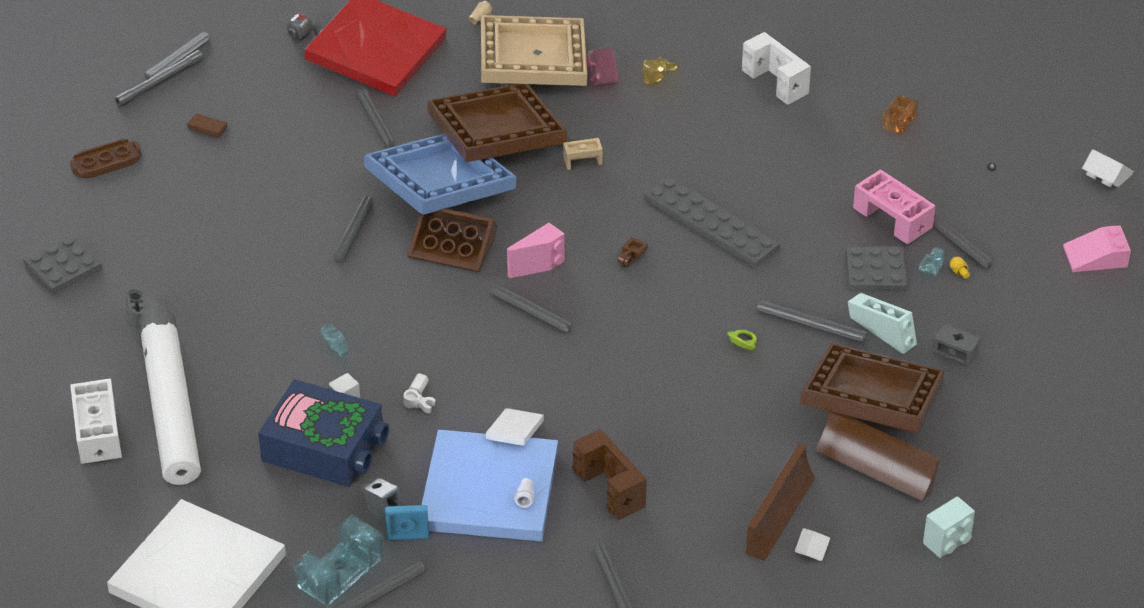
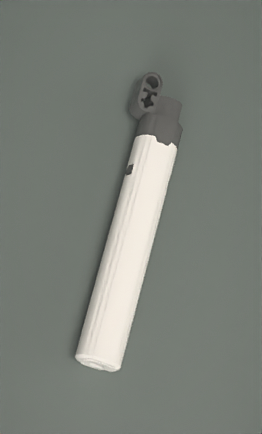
(166, 386)

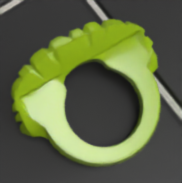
(749, 345)

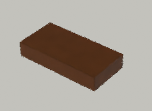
(207, 125)

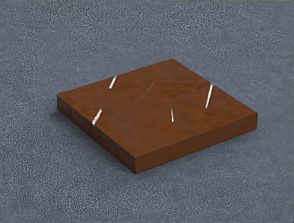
(496, 122)
(873, 387)

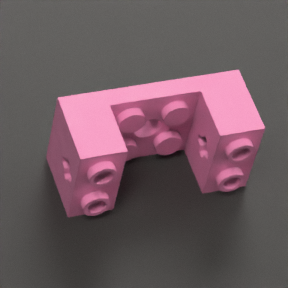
(912, 212)

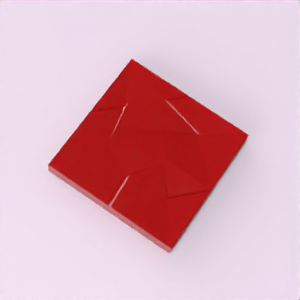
(375, 44)

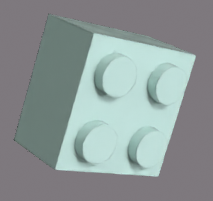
(948, 527)

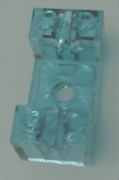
(357, 550)

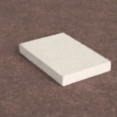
(514, 427)

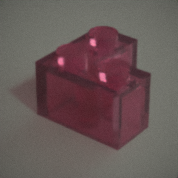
(603, 65)

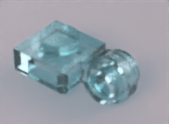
(932, 263)
(337, 340)

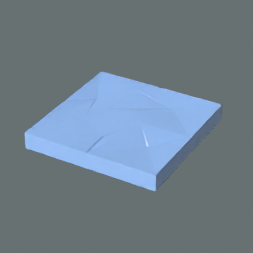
(476, 481)

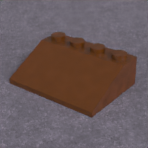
(453, 239)

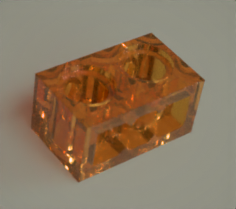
(899, 114)

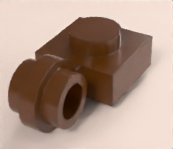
(631, 249)

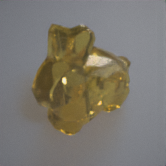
(655, 69)

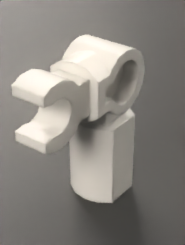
(413, 397)

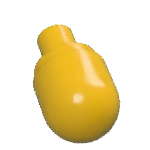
(959, 267)

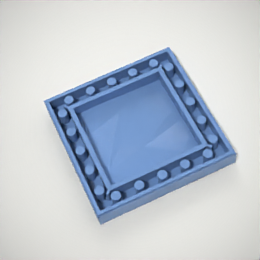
(435, 176)

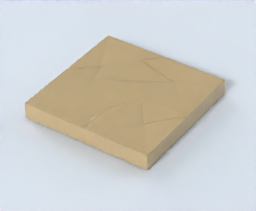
(510, 45)

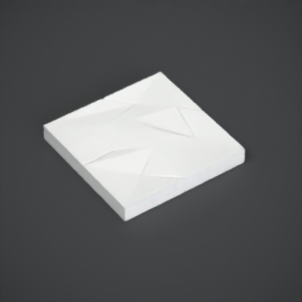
(196, 563)

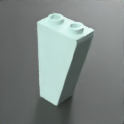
(885, 321)

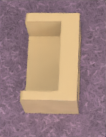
(581, 150)

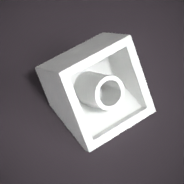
(1107, 169)

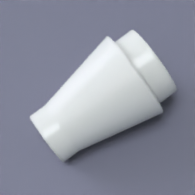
(524, 495)

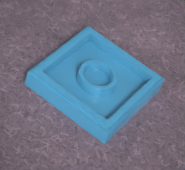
(407, 522)

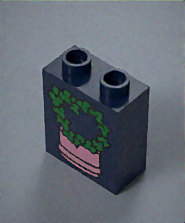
(322, 433)

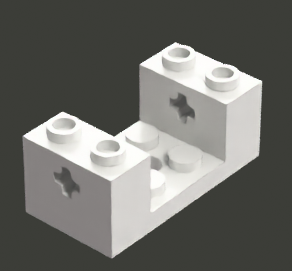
(766, 54)
(95, 421)

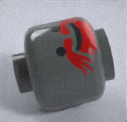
(299, 26)

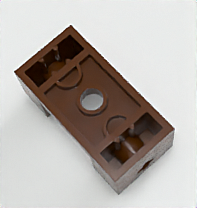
(625, 483)

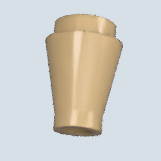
(482, 8)

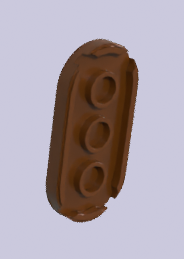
(105, 158)

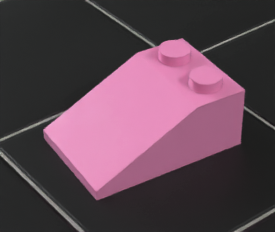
(1098, 250)
(536, 252)

